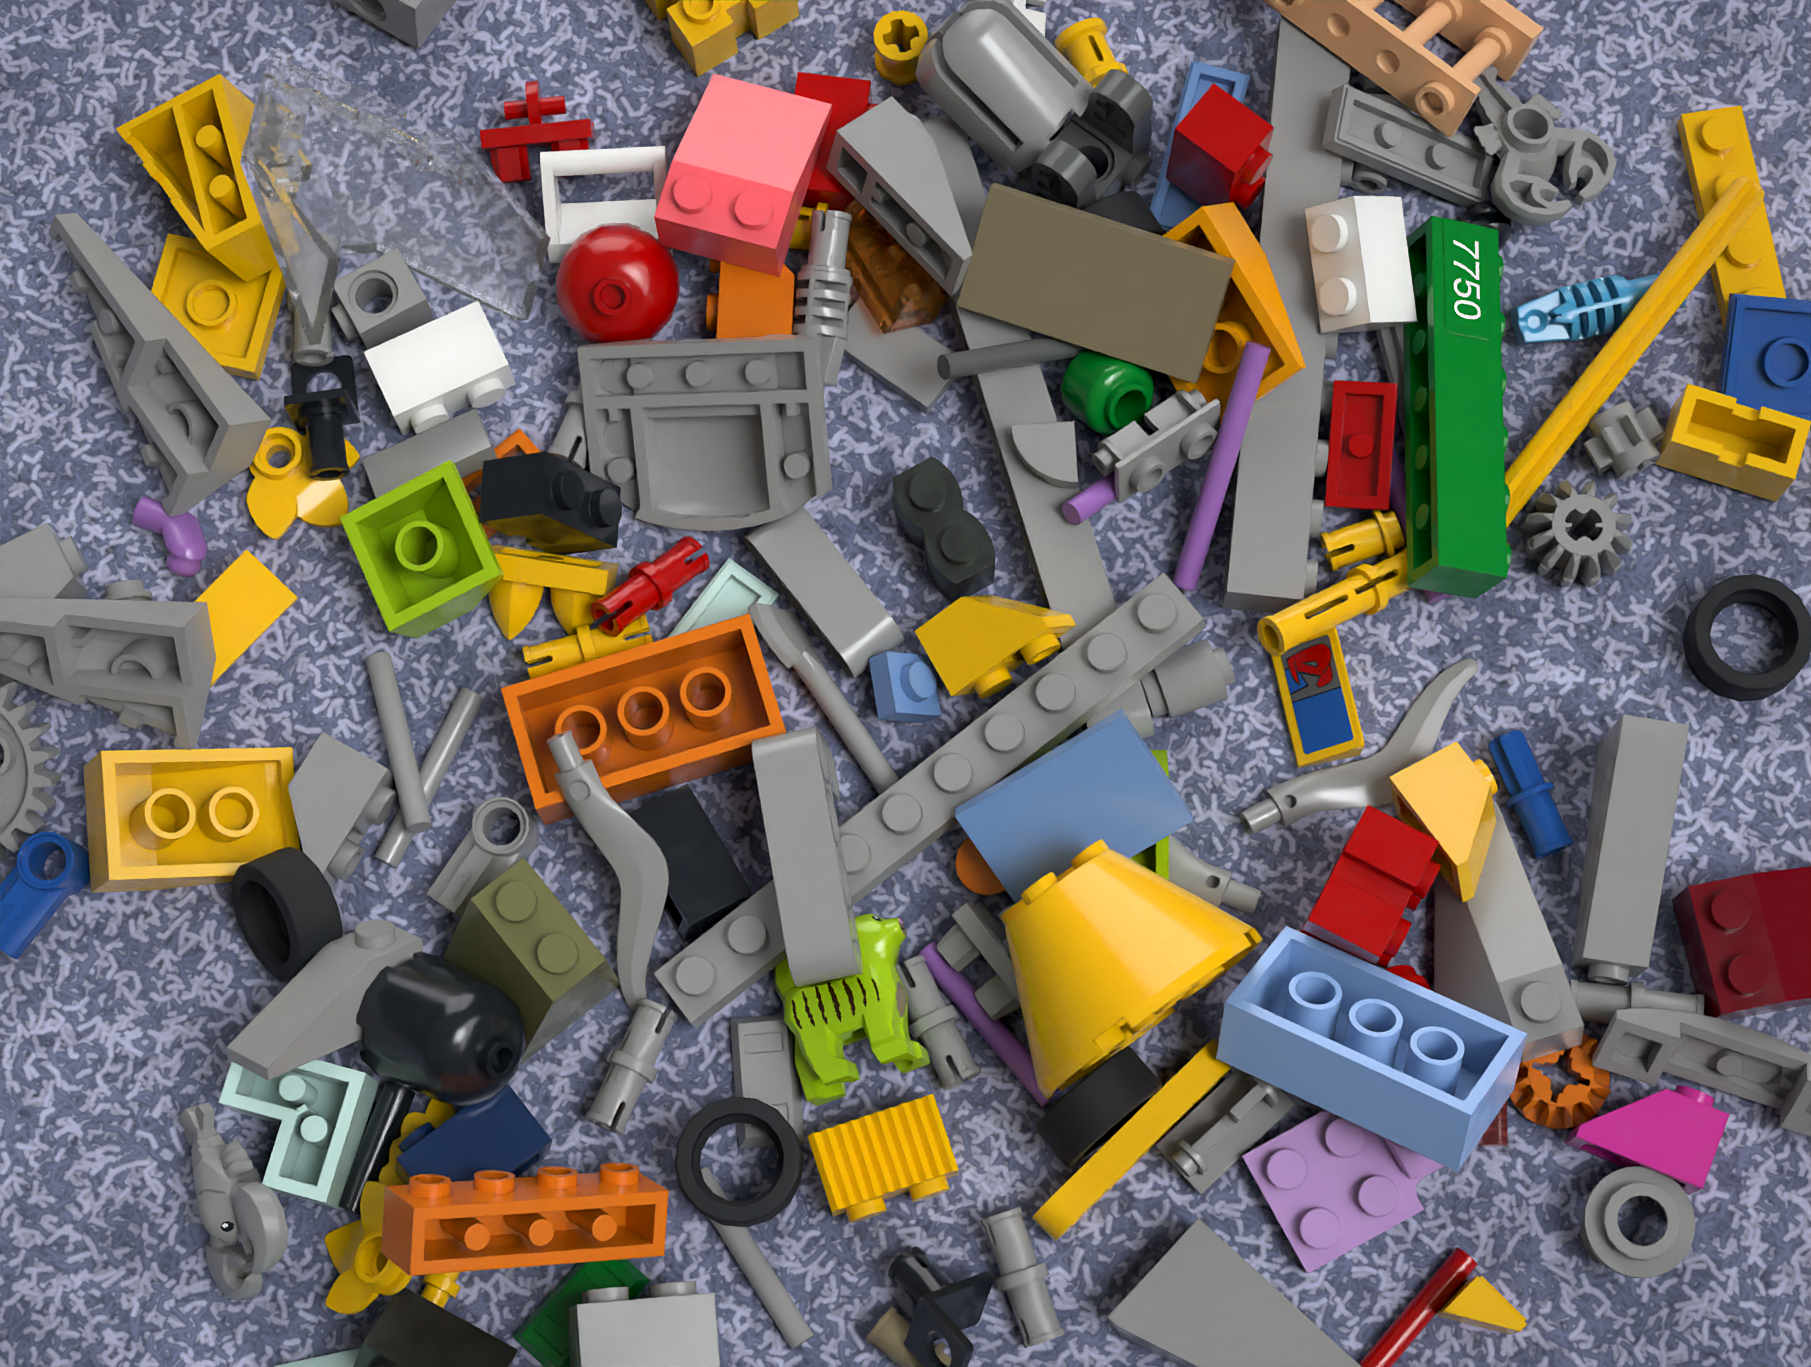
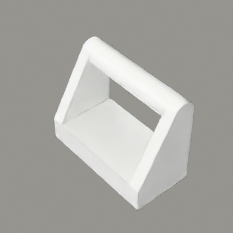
(569, 220)

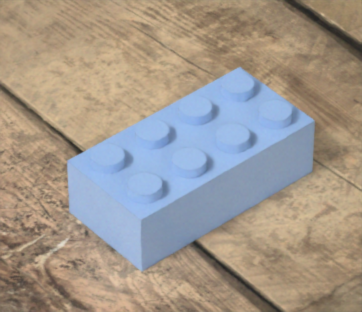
(1371, 1047)

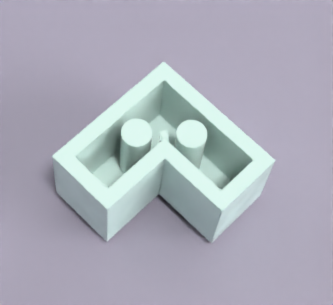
(320, 1121)

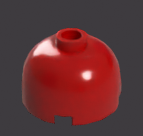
(617, 284)

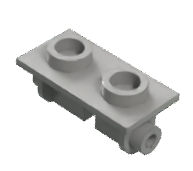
(1182, 429)
(1223, 1128)

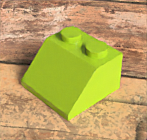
(423, 552)

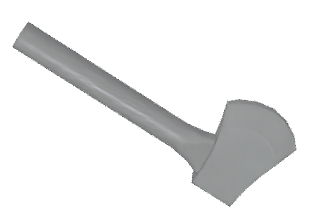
(794, 648)

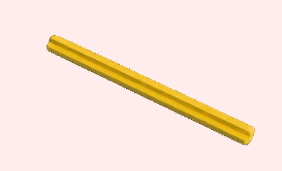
(1630, 341)

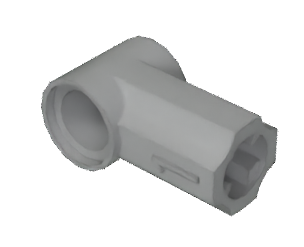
(481, 861)

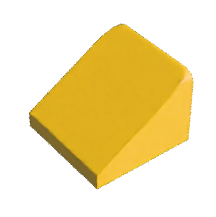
(1484, 1307)

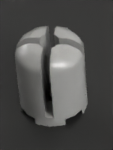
(1000, 81)

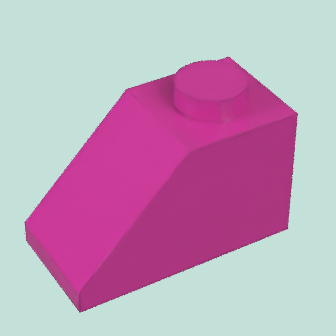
(1663, 1132)

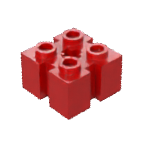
(1371, 884)

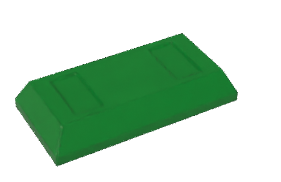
(547, 1327)

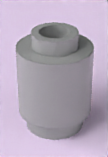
(1188, 680)

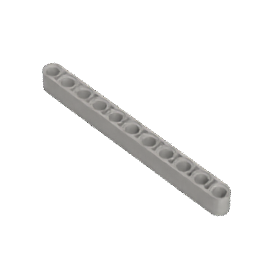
(1060, 553)

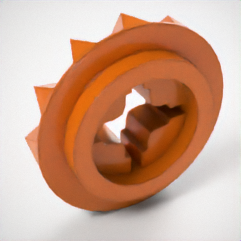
(1574, 1102)

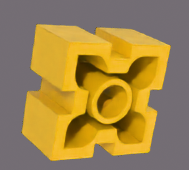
(708, 28)

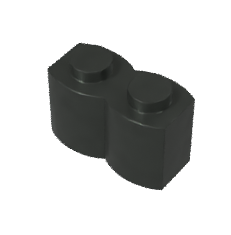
(933, 519)

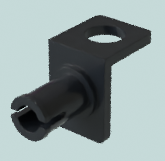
(324, 415)
(941, 1307)

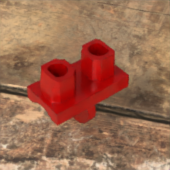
(510, 144)

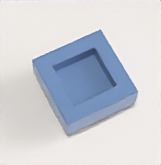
(904, 687)

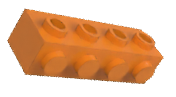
(523, 1220)

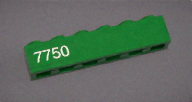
(1455, 411)

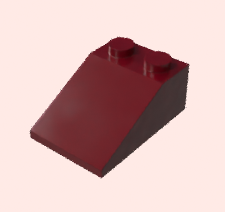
(1749, 941)

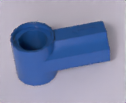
(32, 899)

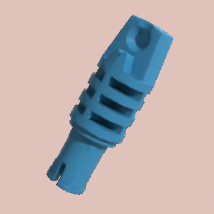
(1579, 310)

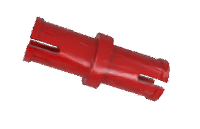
(649, 586)

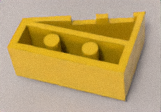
(195, 156)

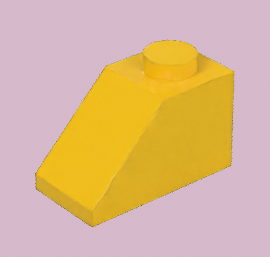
(1453, 804)

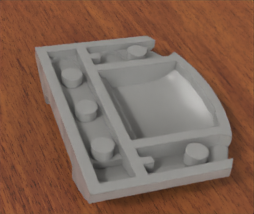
(708, 427)

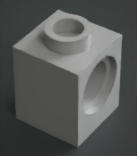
(381, 277)

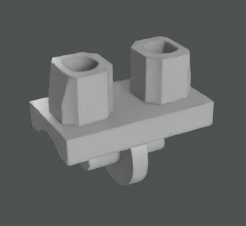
(979, 935)

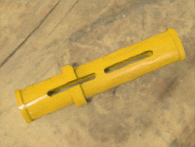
(1291, 626)

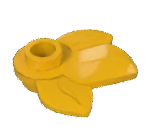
(289, 492)
(359, 1259)

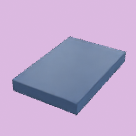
(1068, 799)

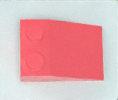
(741, 174)

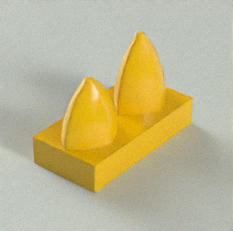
(572, 584)

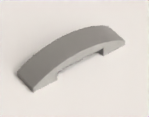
(1711, 1053)

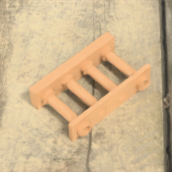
(1397, 61)

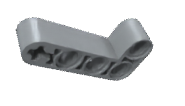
(807, 855)

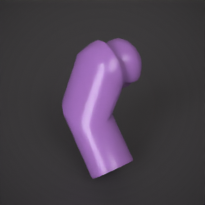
(181, 535)

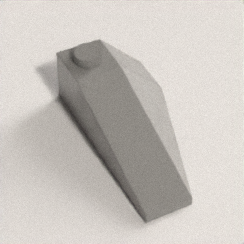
(1501, 955)

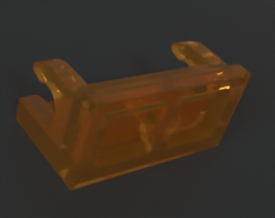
(888, 277)

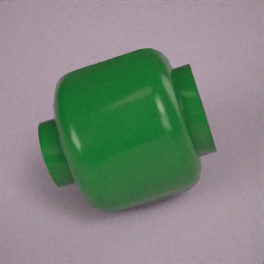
(1106, 391)

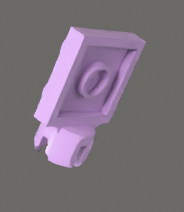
(1336, 1185)

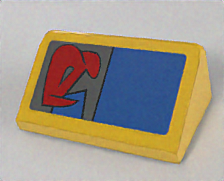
(1318, 701)

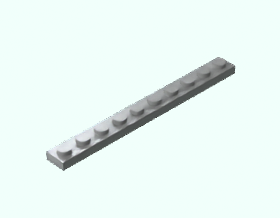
(925, 799)

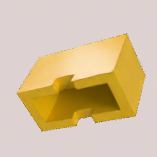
(1733, 443)

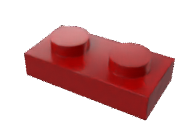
(1361, 445)

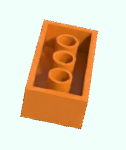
(648, 714)

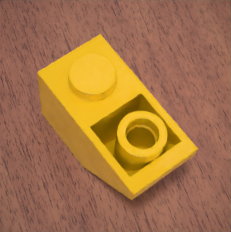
(988, 637)

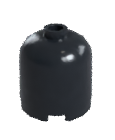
(441, 1031)

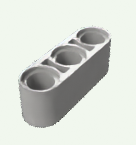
(824, 590)

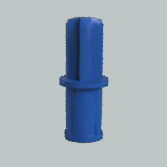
(1529, 794)

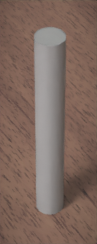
(398, 742)
(432, 771)
(761, 1275)

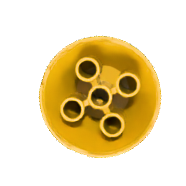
(1109, 957)

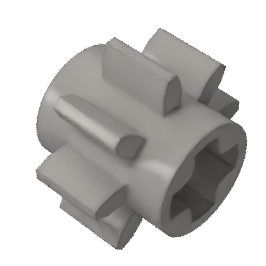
(1624, 440)

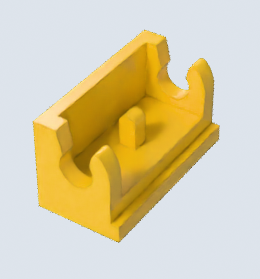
(242, 607)

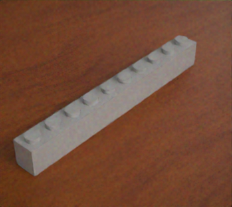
(1281, 443)

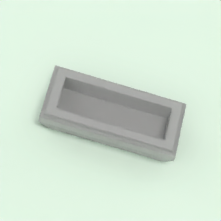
(766, 1071)

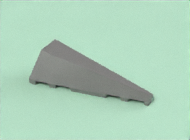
(189, 407)
(125, 655)

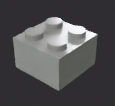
(660, 1331)

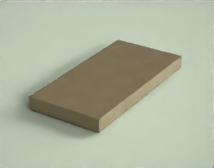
(1095, 282)

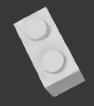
(1360, 264)
(441, 369)

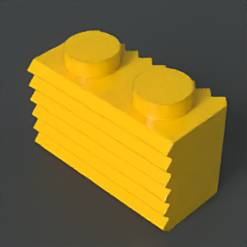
(884, 1157)

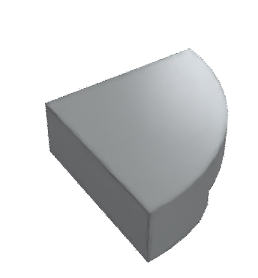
(1048, 451)

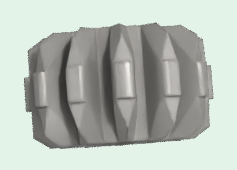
(1588, 554)

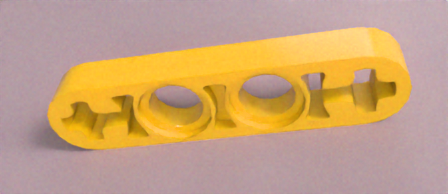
(1132, 1142)

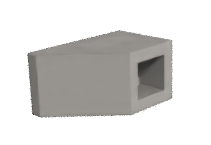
(336, 802)

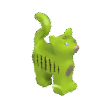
(850, 1010)

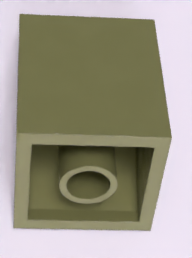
(532, 951)

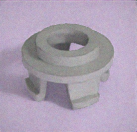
(1608, 1245)

